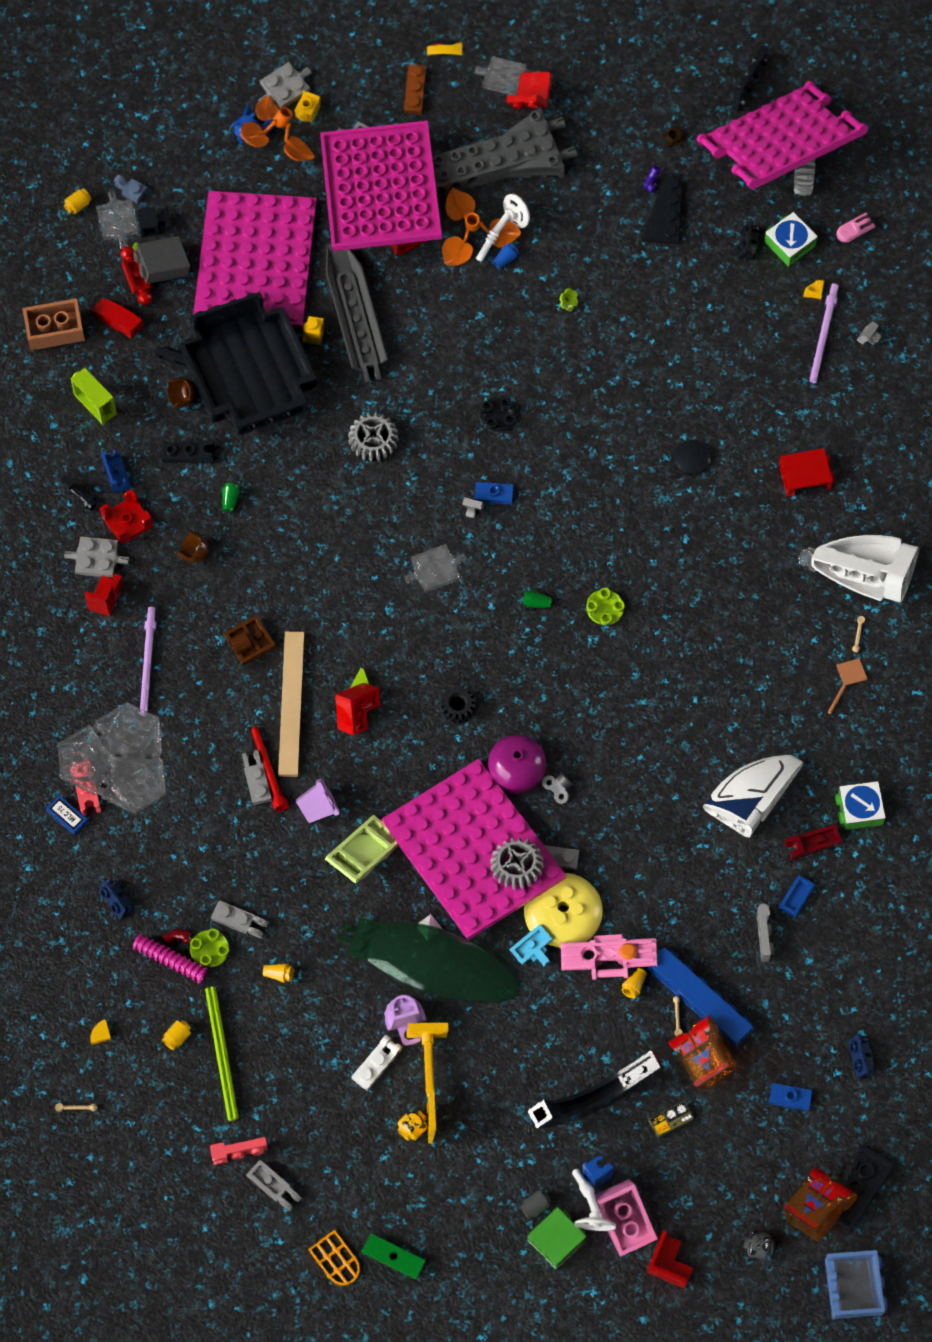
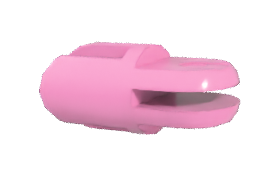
(852, 228)

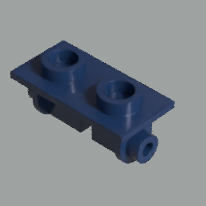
(119, 905)
(859, 1048)

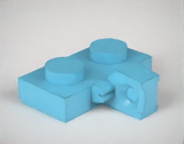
(532, 946)

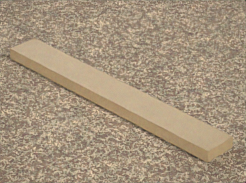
(291, 704)

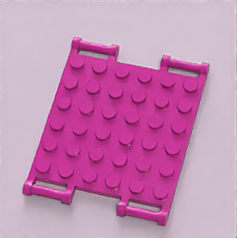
(782, 135)

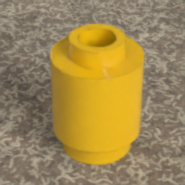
(77, 201)
(176, 1034)

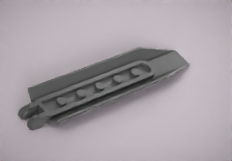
(355, 312)

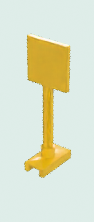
(428, 1032)

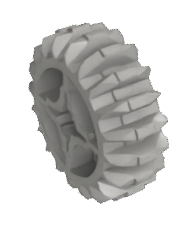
(804, 178)
(373, 446)
(528, 854)

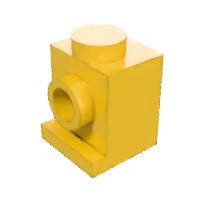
(307, 107)
(313, 330)

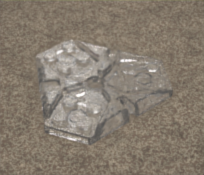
(130, 779)

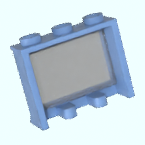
(855, 1284)

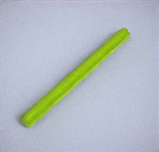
(221, 1052)

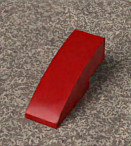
(118, 317)

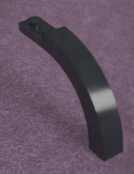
(567, 1109)

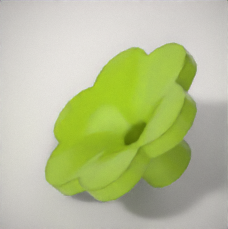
(569, 299)

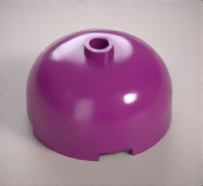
(513, 772)

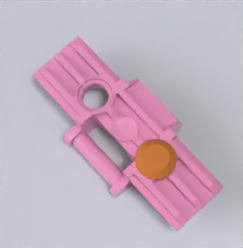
(609, 948)

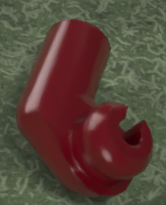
(178, 933)

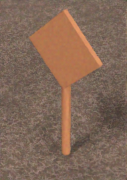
(850, 673)

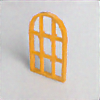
(328, 1257)

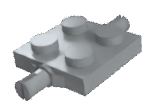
(285, 85)
(96, 557)

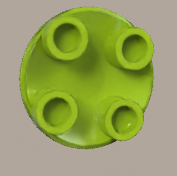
(605, 607)
(209, 948)

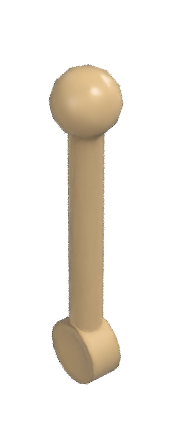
(860, 620)
(676, 1000)
(59, 1107)

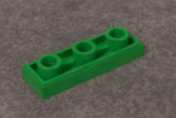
(382, 1250)

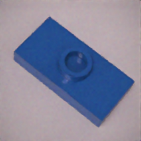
(494, 493)
(790, 1097)

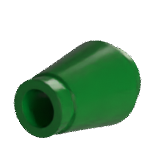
(230, 495)
(534, 599)

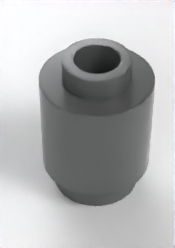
(535, 1204)

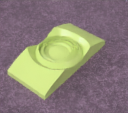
(363, 850)

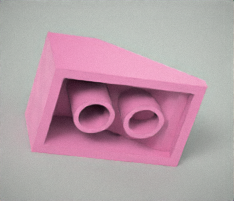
(625, 1209)

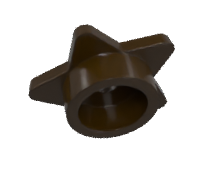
(673, 132)

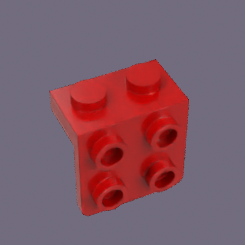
(532, 91)

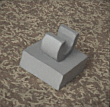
(869, 334)
(472, 505)

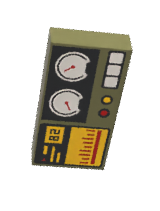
(671, 1119)

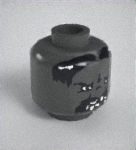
(759, 1245)

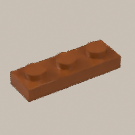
(415, 89)

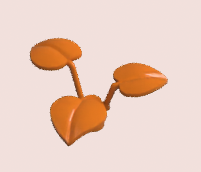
(254, 136)
(460, 206)

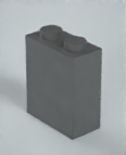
(162, 260)

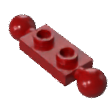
(133, 276)

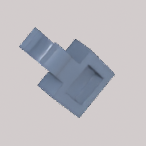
(131, 189)

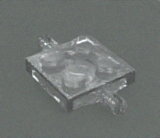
(502, 75)
(117, 219)
(435, 568)

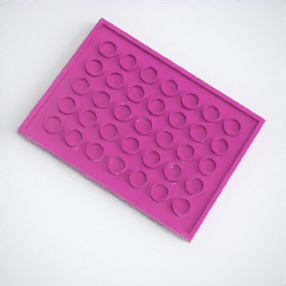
(380, 186)
(256, 247)
(452, 838)

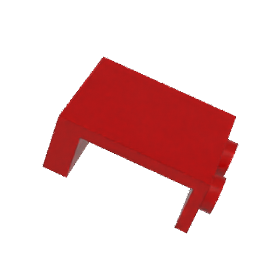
(805, 470)

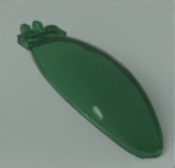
(431, 960)

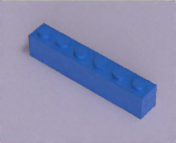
(700, 998)

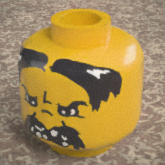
(412, 1125)

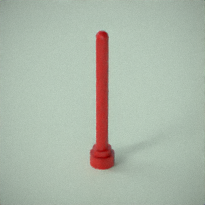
(279, 802)

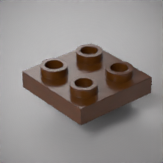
(249, 640)

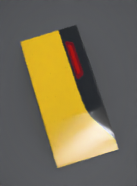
(444, 47)

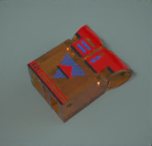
(704, 1054)
(818, 1204)

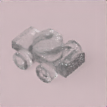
(806, 557)

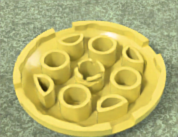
(575, 924)

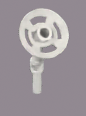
(512, 213)
(595, 1220)

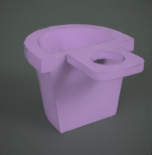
(317, 802)
(400, 1013)

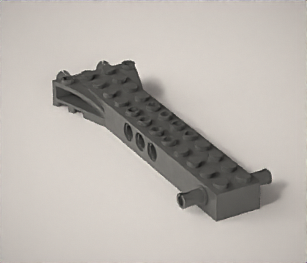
(519, 153)

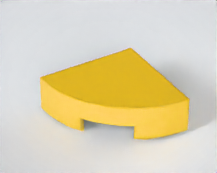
(814, 290)
(100, 1033)

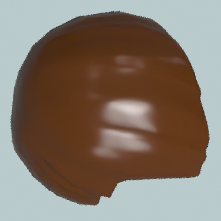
(181, 392)
(193, 548)

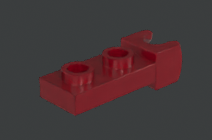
(813, 841)

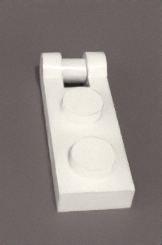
(376, 1063)

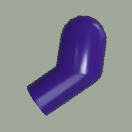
(652, 176)

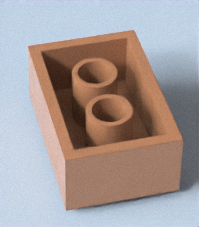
(53, 324)

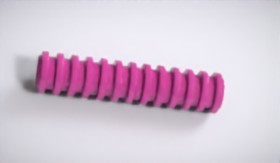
(170, 958)

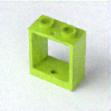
(93, 396)

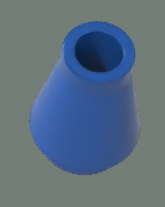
(506, 255)

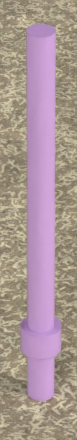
(831, 302)
(150, 627)

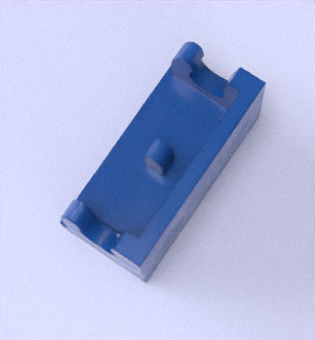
(116, 471)
(595, 1173)

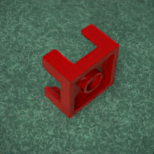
(127, 518)

